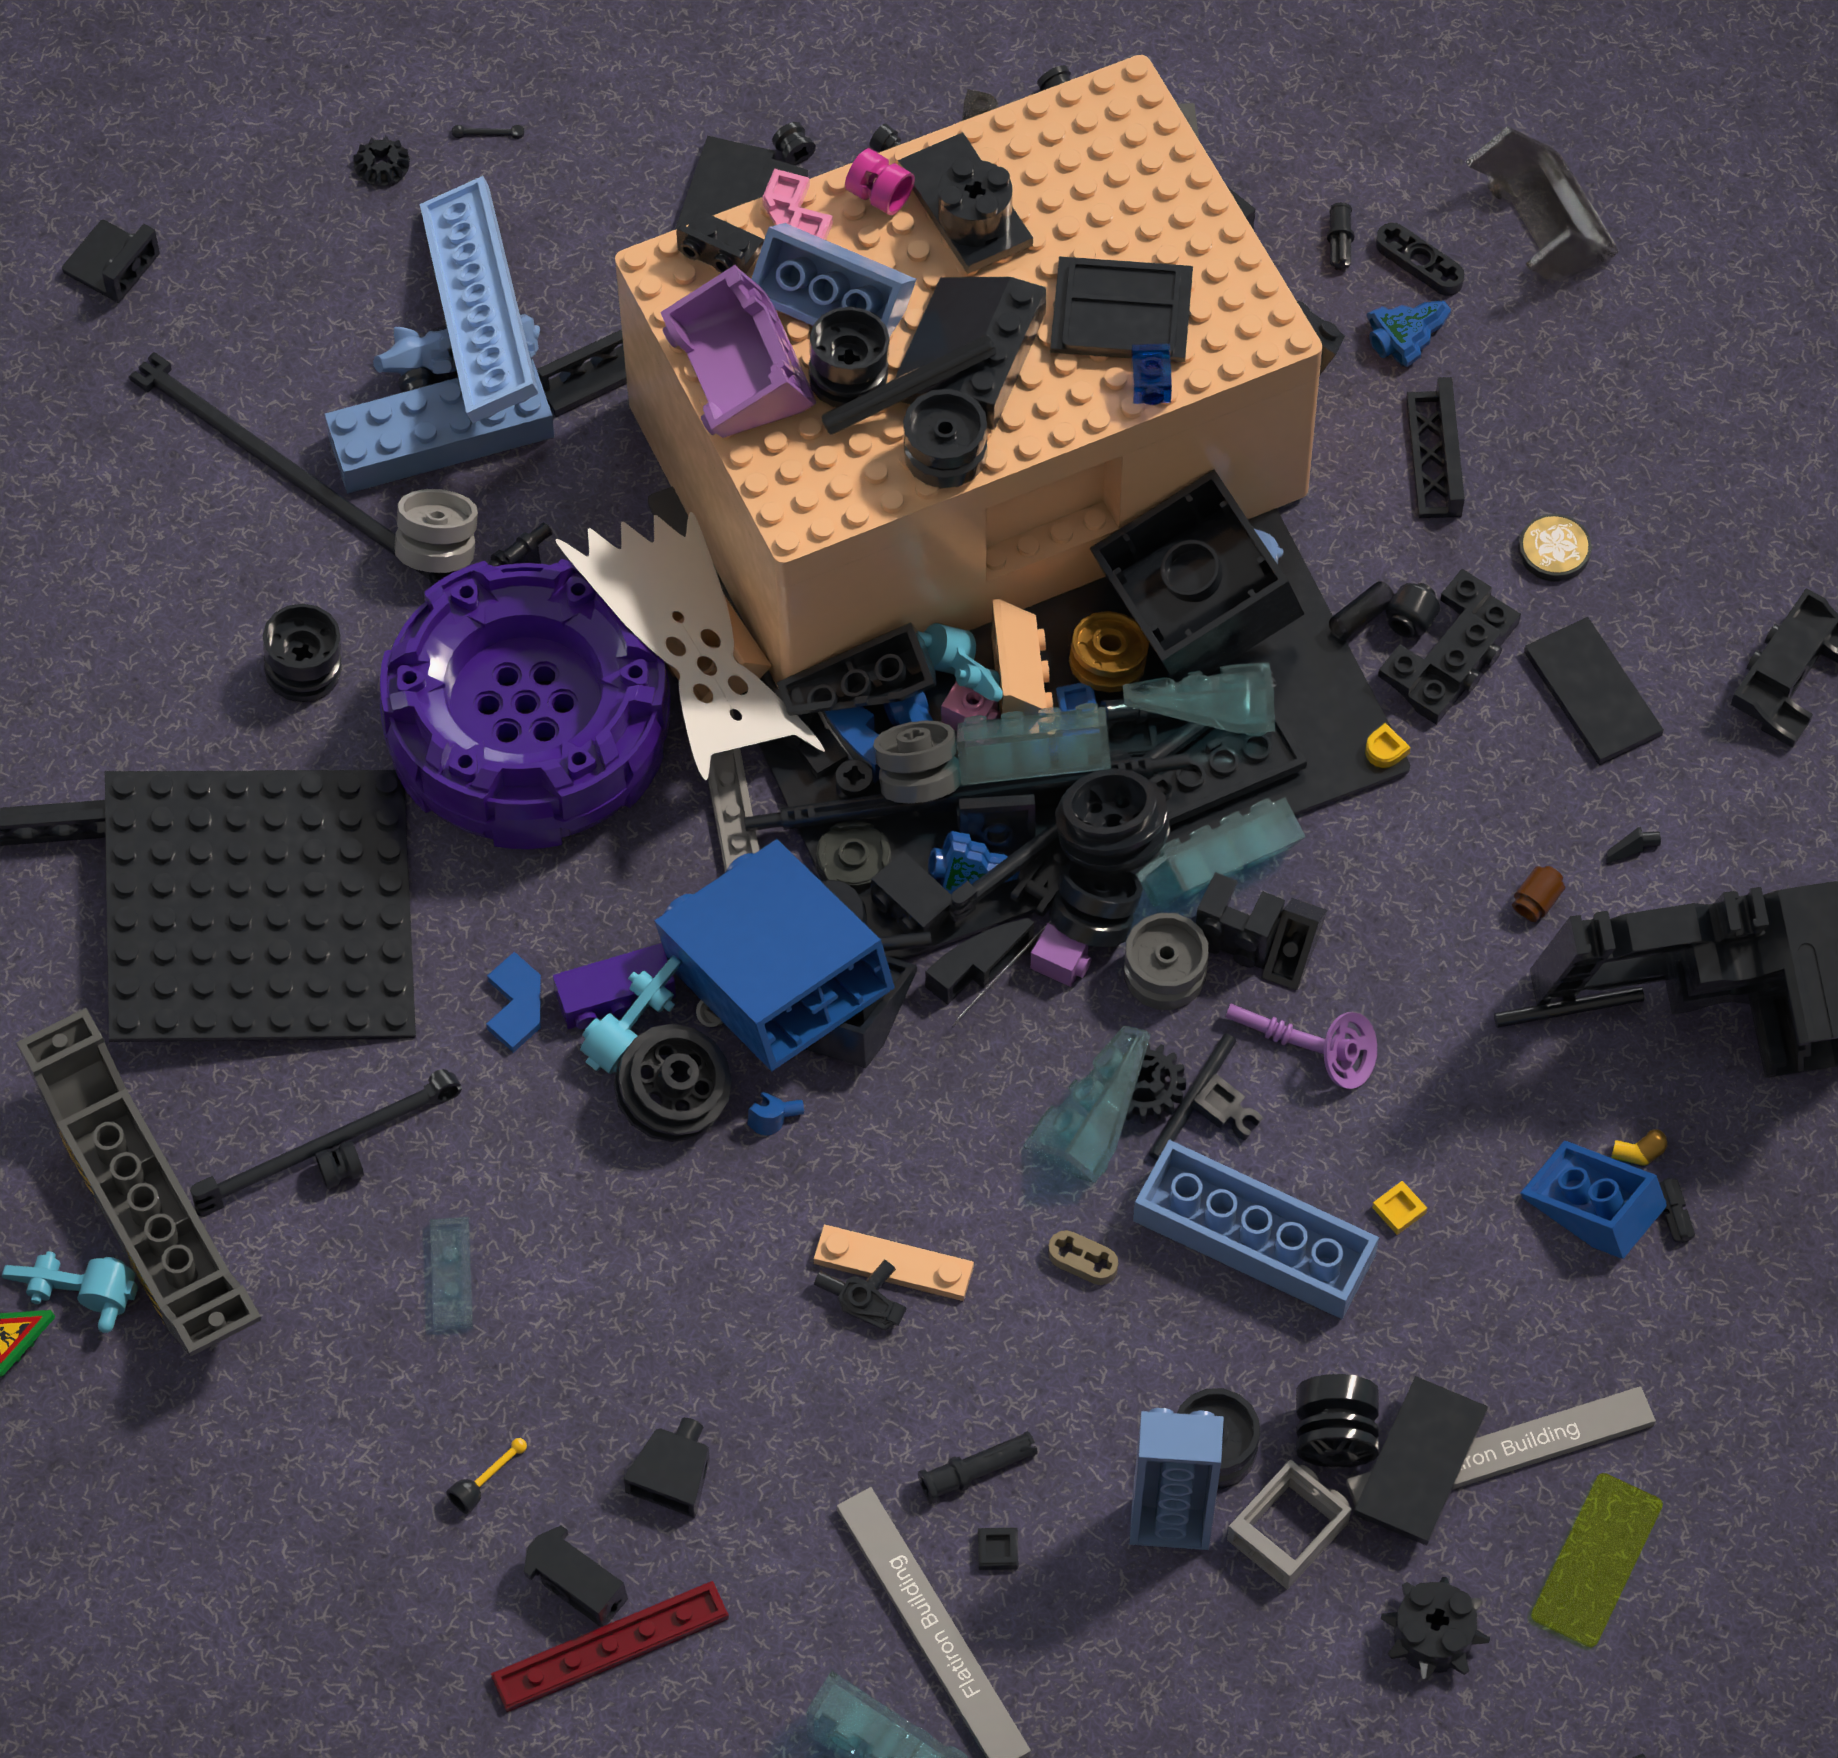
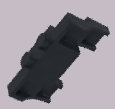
(1459, 656)
(1784, 664)

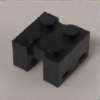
(1236, 932)

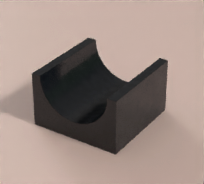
(1198, 579)

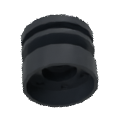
(847, 355)
(302, 652)
(1337, 1420)

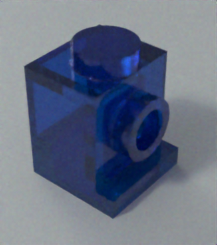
(1151, 374)

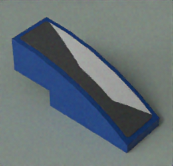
(855, 733)

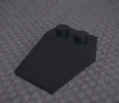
(865, 1033)

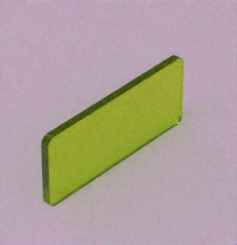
(1597, 1560)

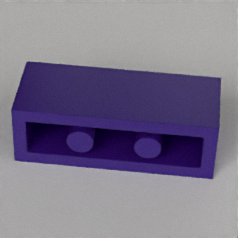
(604, 986)

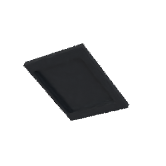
(1119, 304)

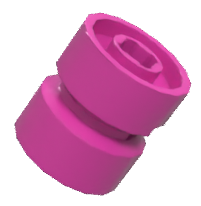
(881, 183)

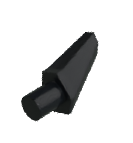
(1633, 844)

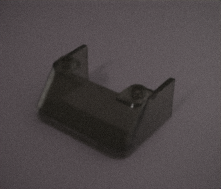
(1548, 202)

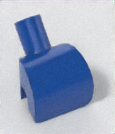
(769, 1116)

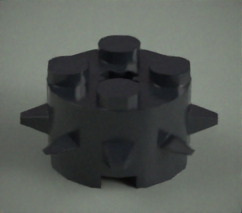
(1431, 1649)

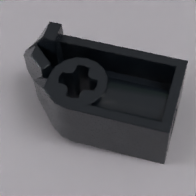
(574, 1576)

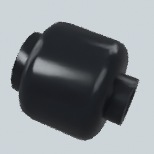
(1412, 609)

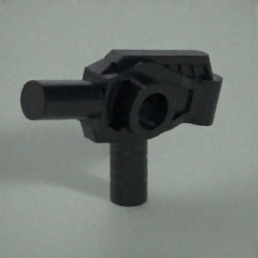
(862, 1298)

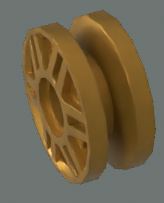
(1108, 651)

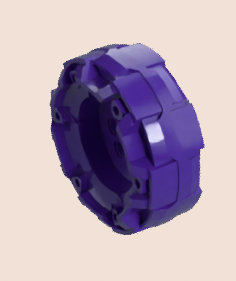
(522, 629)

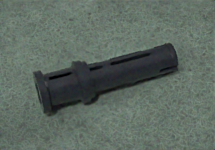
(960, 1472)

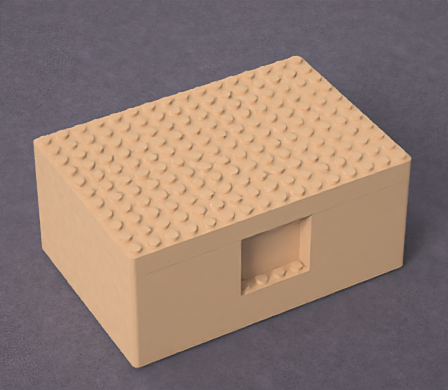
(833, 530)

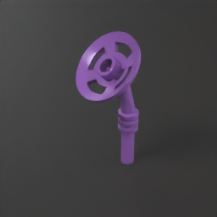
(1334, 1050)

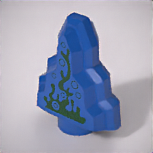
(1405, 329)
(962, 861)

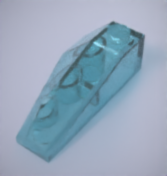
(1088, 1124)

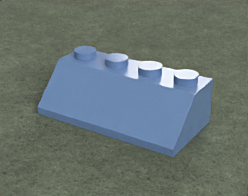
(814, 276)

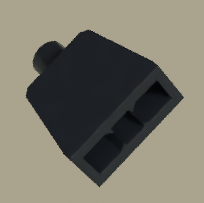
(671, 1469)

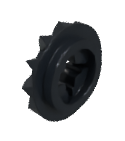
(381, 173)

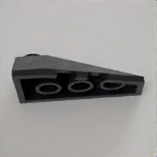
(866, 675)

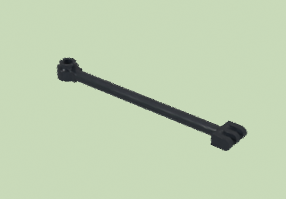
(208, 1194)

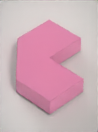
(784, 201)

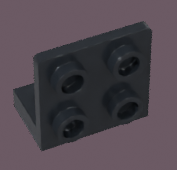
(112, 259)

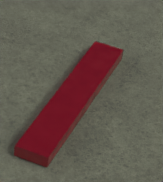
(609, 1646)

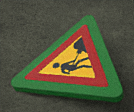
(18, 1333)

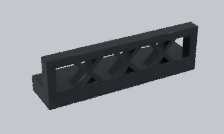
(584, 381)
(1448, 445)
(52, 822)

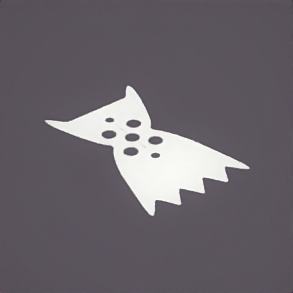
(672, 574)

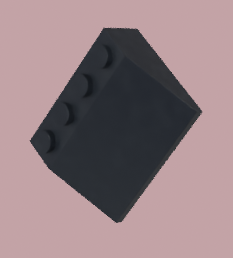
(969, 309)

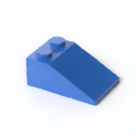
(1596, 1198)

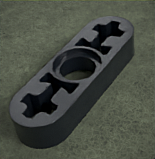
(1418, 246)

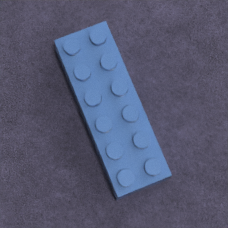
(427, 432)
(1255, 1229)
(1176, 1479)

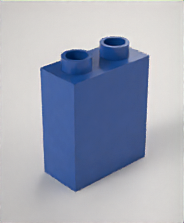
(774, 953)

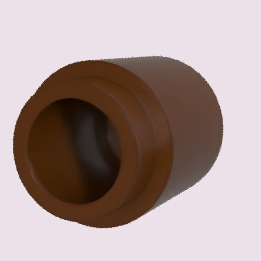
(1538, 893)

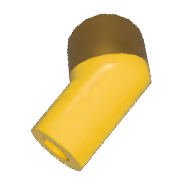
(1643, 1151)

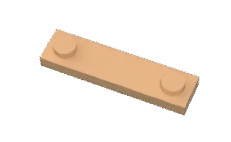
(914, 1266)

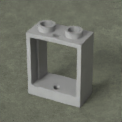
(1264, 1551)

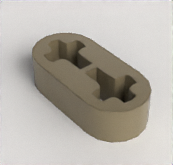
(1085, 1249)

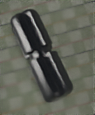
(1678, 1218)

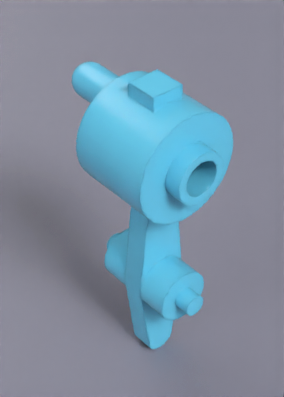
(954, 652)
(610, 1038)
(102, 1288)

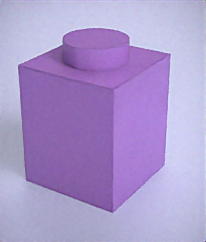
(1059, 956)

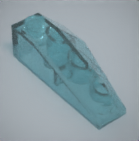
(1231, 701)

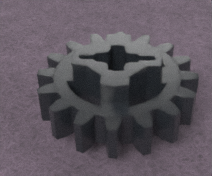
(1152, 1097)

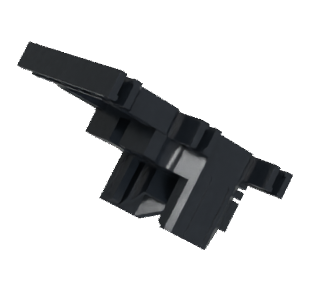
(1741, 949)

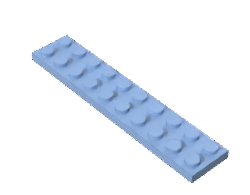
(478, 300)

